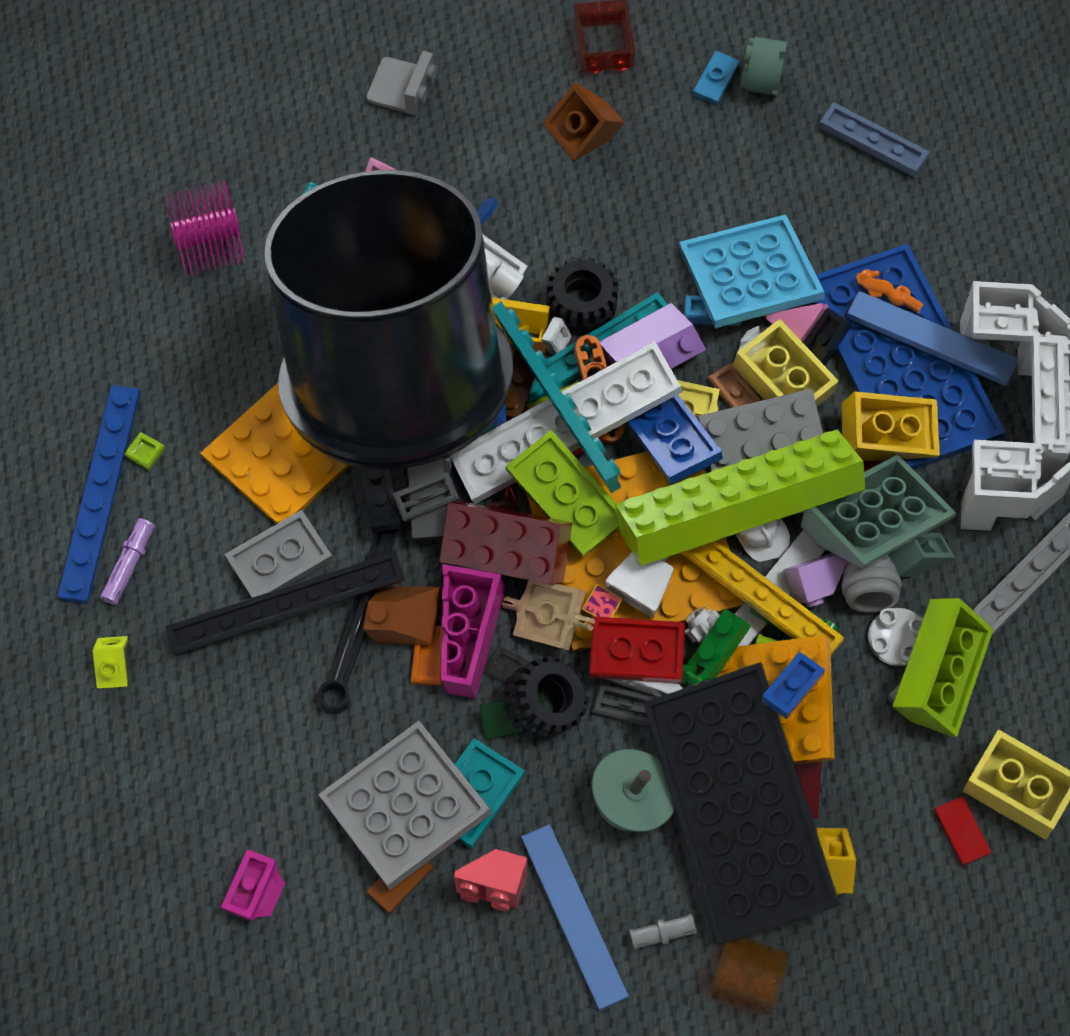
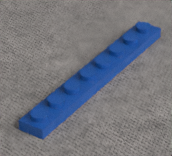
(99, 495)

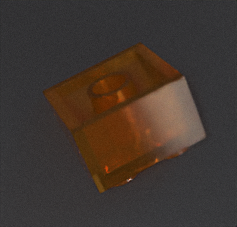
(750, 974)

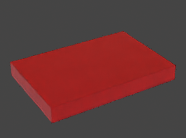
(637, 650)

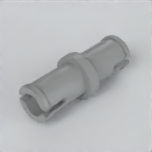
(663, 931)

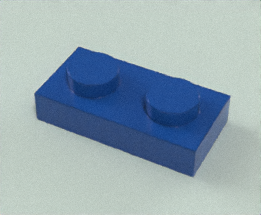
(792, 685)

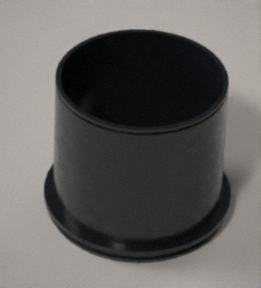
(386, 320)

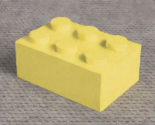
(781, 365)
(1021, 784)

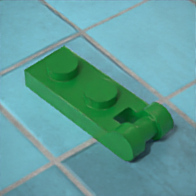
(715, 648)

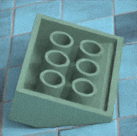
(878, 519)

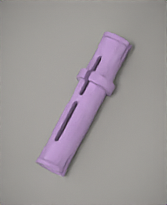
(131, 553)

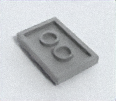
(279, 556)

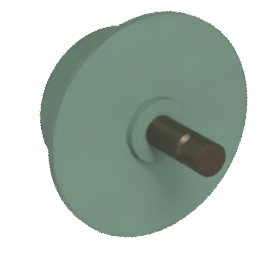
(632, 791)

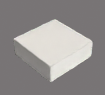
(556, 336)

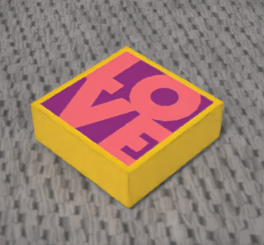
(602, 603)

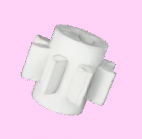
(700, 623)

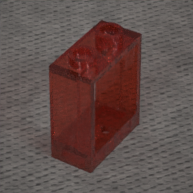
(613, 13)

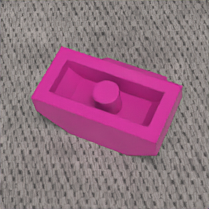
(254, 887)

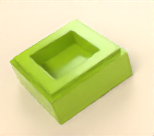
(144, 451)

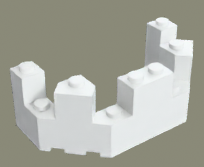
(1020, 476)

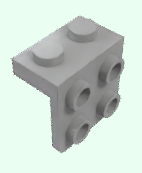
(402, 84)

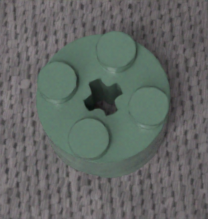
(764, 67)

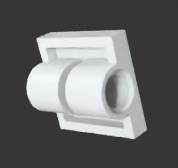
(503, 270)

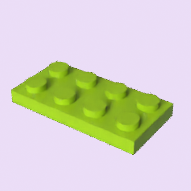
(565, 491)

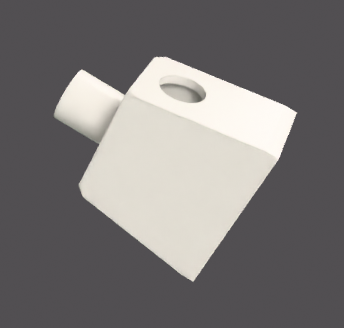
(641, 585)

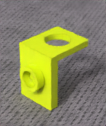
(110, 662)

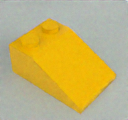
(890, 425)

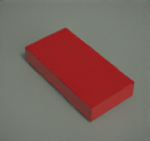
(962, 831)

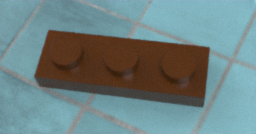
(522, 383)

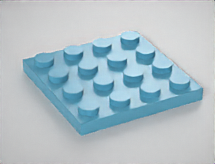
(751, 271)

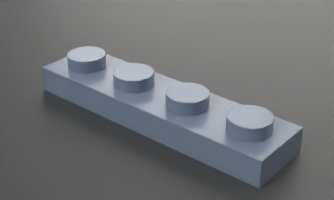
(874, 139)

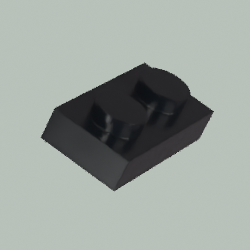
(827, 335)

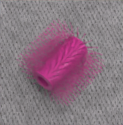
(206, 228)

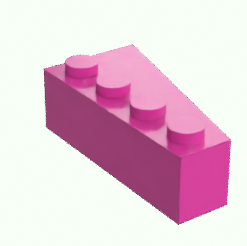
(468, 626)

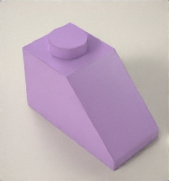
(815, 578)

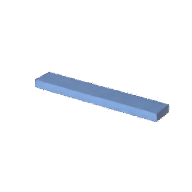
(932, 338)
(574, 918)

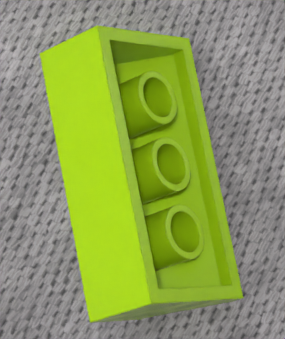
(943, 666)

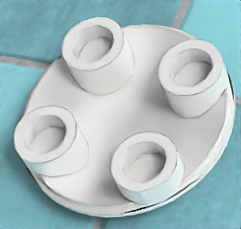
(894, 635)

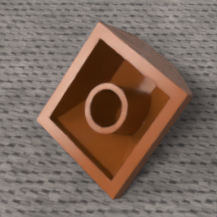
(582, 122)
(403, 615)

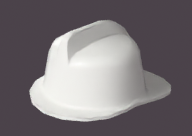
(766, 540)

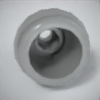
(871, 587)

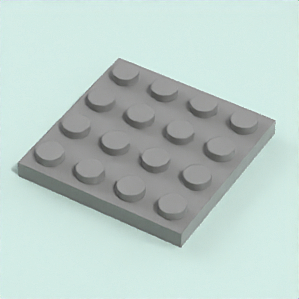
(762, 426)
(405, 804)

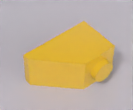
(839, 856)

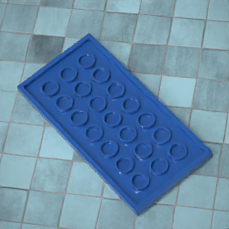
(895, 368)

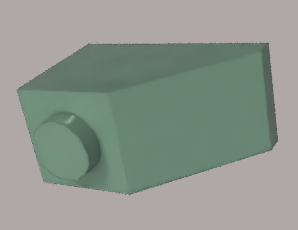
(921, 554)

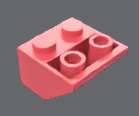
(493, 878)

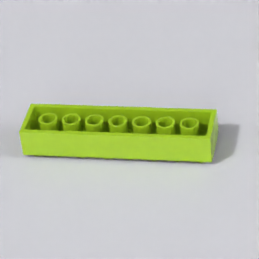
(740, 497)

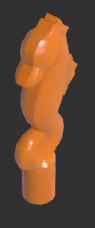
(879, 287)

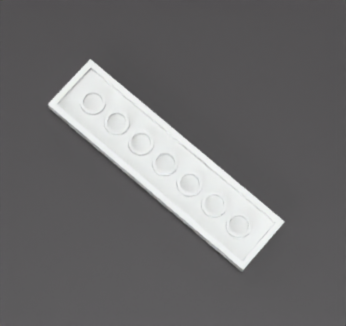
(603, 399)

